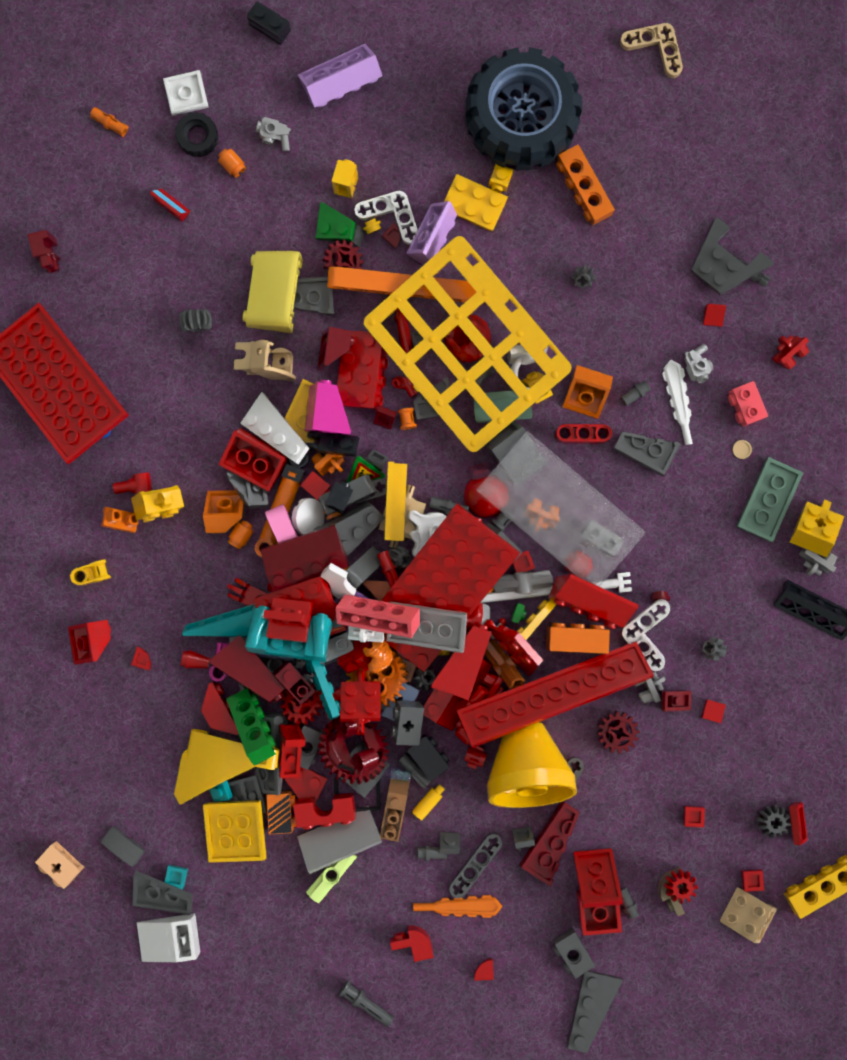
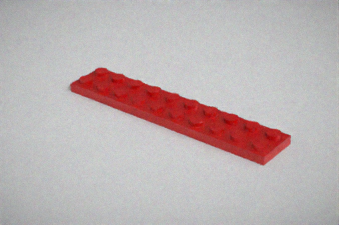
(554, 694)

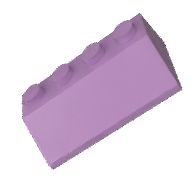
(340, 75)

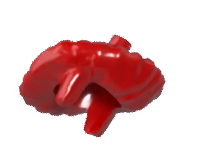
(461, 345)

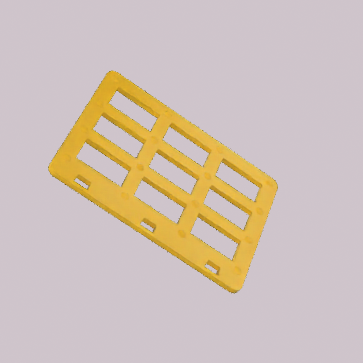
(519, 323)

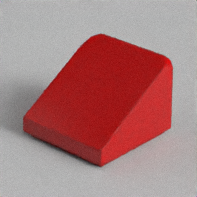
(714, 315)

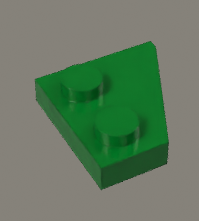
(333, 225)

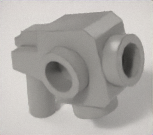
(271, 129)
(698, 368)

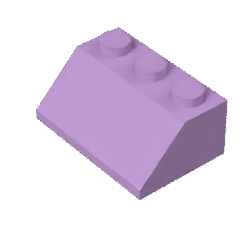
(432, 232)

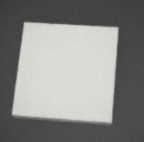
(185, 93)

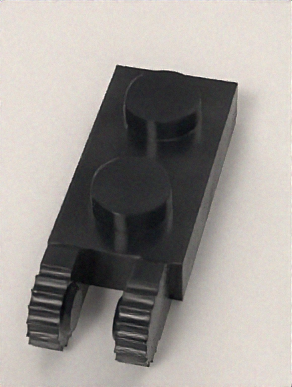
(334, 443)

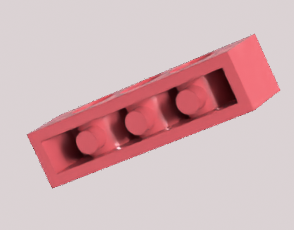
(378, 616)

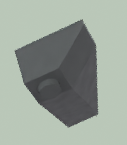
(269, 779)

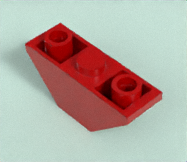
(217, 710)

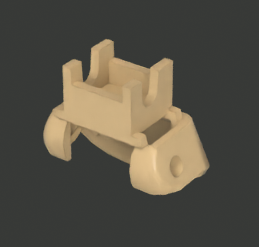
(257, 360)

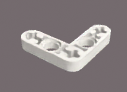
(391, 207)
(640, 636)

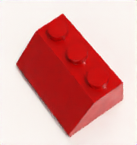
(253, 459)

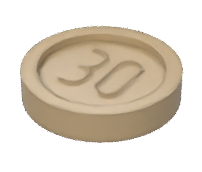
(742, 449)

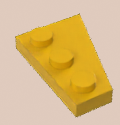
(298, 409)
(534, 620)

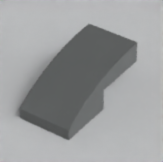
(122, 846)

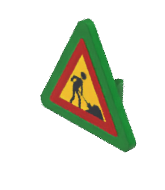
(361, 468)

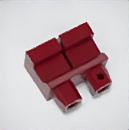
(42, 250)

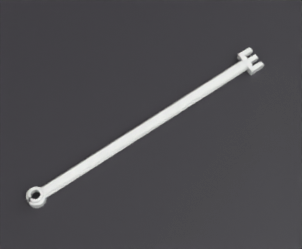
(607, 584)

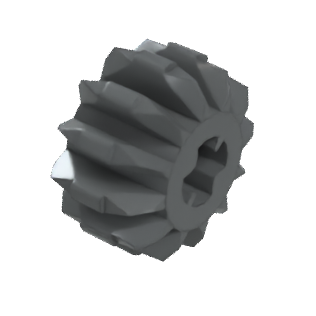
(195, 320)
(770, 815)

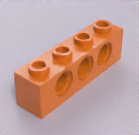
(575, 158)

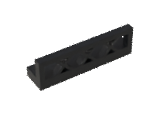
(817, 605)

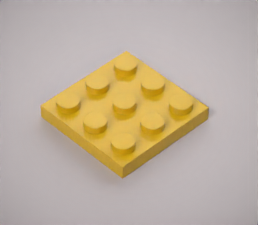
(234, 831)

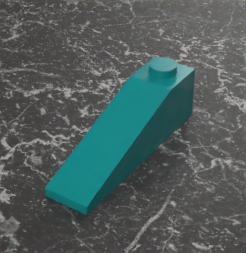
(225, 624)

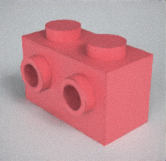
(747, 404)

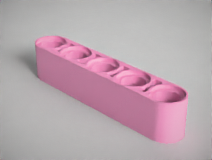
(281, 523)

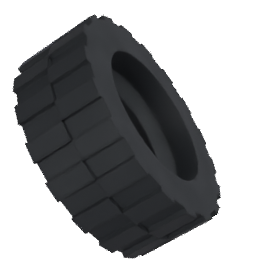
(189, 121)

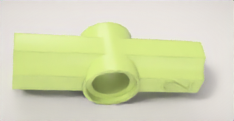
(323, 884)

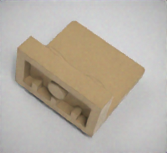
(748, 915)

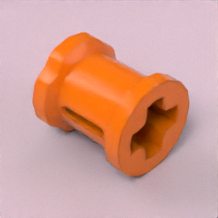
(407, 418)

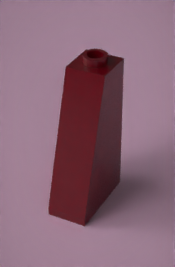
(248, 670)

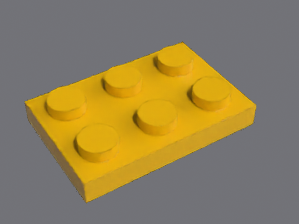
(476, 202)

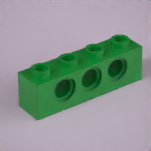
(251, 727)

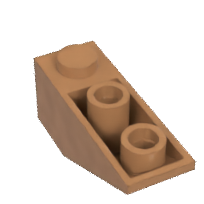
(394, 809)

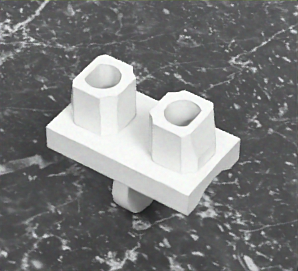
(365, 635)

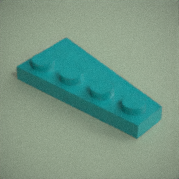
(320, 683)

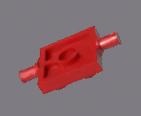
(360, 702)

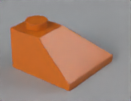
(222, 510)

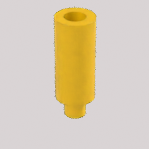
(428, 802)

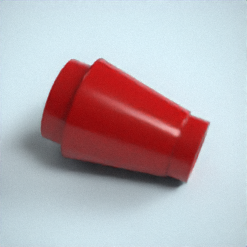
(194, 660)

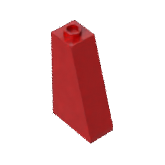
(461, 669)

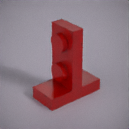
(290, 753)

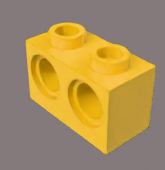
(345, 178)

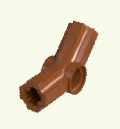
(503, 665)

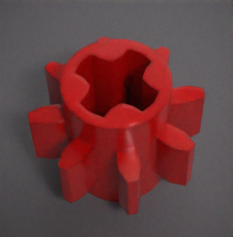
(475, 757)

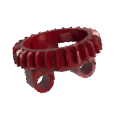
(365, 763)

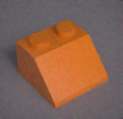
(587, 391)

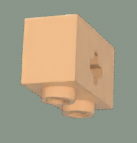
(69, 866)

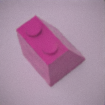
(326, 410)

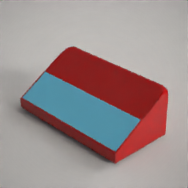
(170, 203)

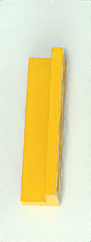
(395, 502)

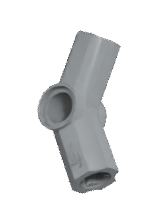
(524, 582)

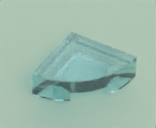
(398, 774)

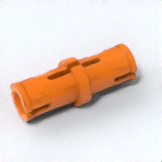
(109, 121)

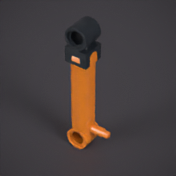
(287, 490)

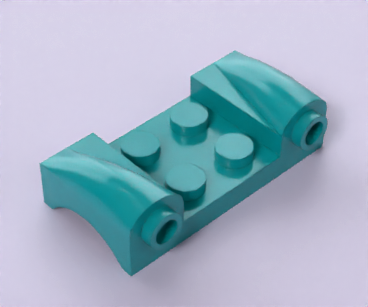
(314, 649)

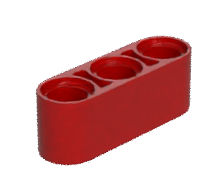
(591, 429)

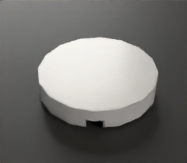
(307, 515)

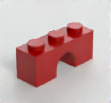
(309, 815)

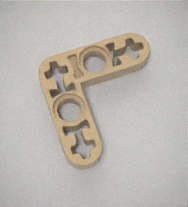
(657, 39)

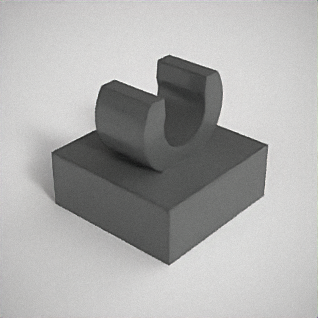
(523, 838)

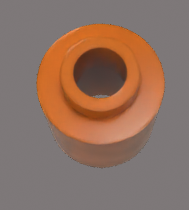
(231, 162)
(240, 534)

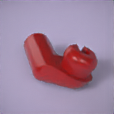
(404, 383)

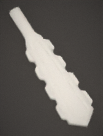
(676, 388)

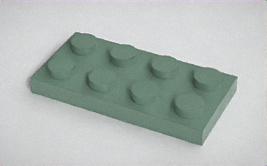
(769, 499)

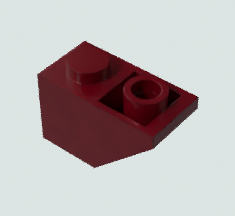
(293, 682)

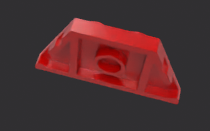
(517, 647)

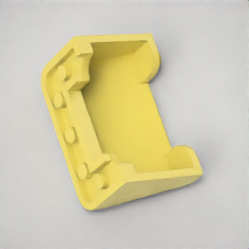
(273, 290)

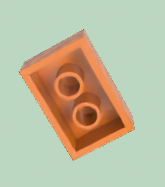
(577, 638)

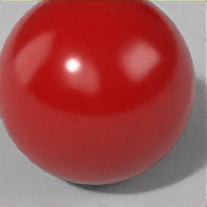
(477, 503)

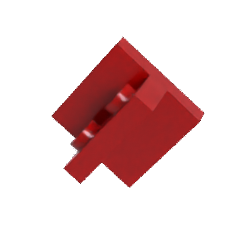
(288, 620)

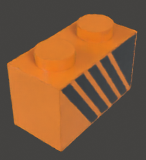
(281, 813)

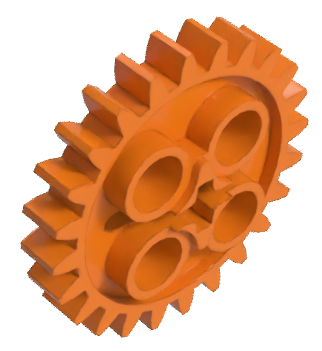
(391, 683)

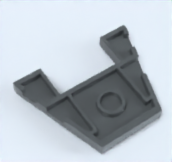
(719, 267)

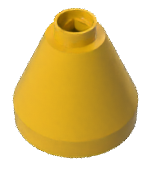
(529, 771)

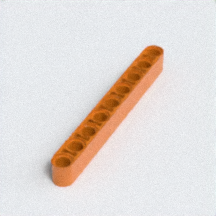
(388, 282)

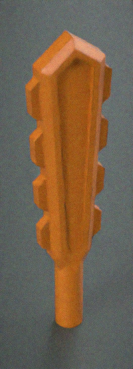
(472, 906)

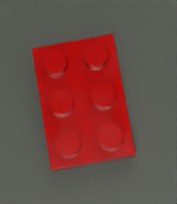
(597, 878)

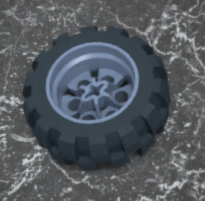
(546, 83)

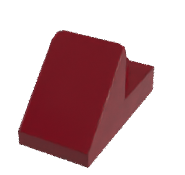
(675, 700)

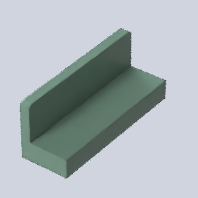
(501, 401)

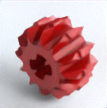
(680, 878)

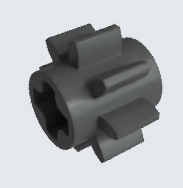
(580, 273)
(400, 557)
(714, 648)
(421, 682)

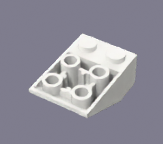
(169, 939)

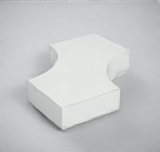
(338, 582)

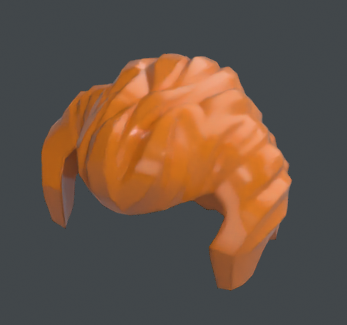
(381, 656)

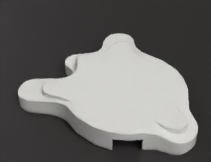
(426, 526)

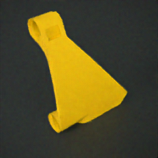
(211, 762)

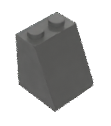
(504, 441)

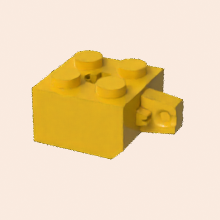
(157, 503)
(817, 528)

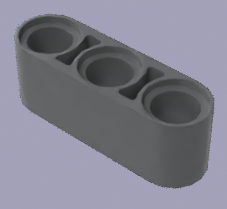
(361, 487)
(363, 567)

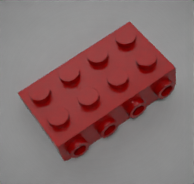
(362, 373)

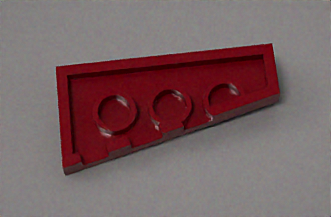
(544, 857)

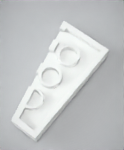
(274, 429)

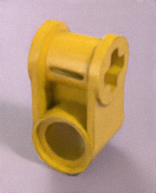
(93, 573)

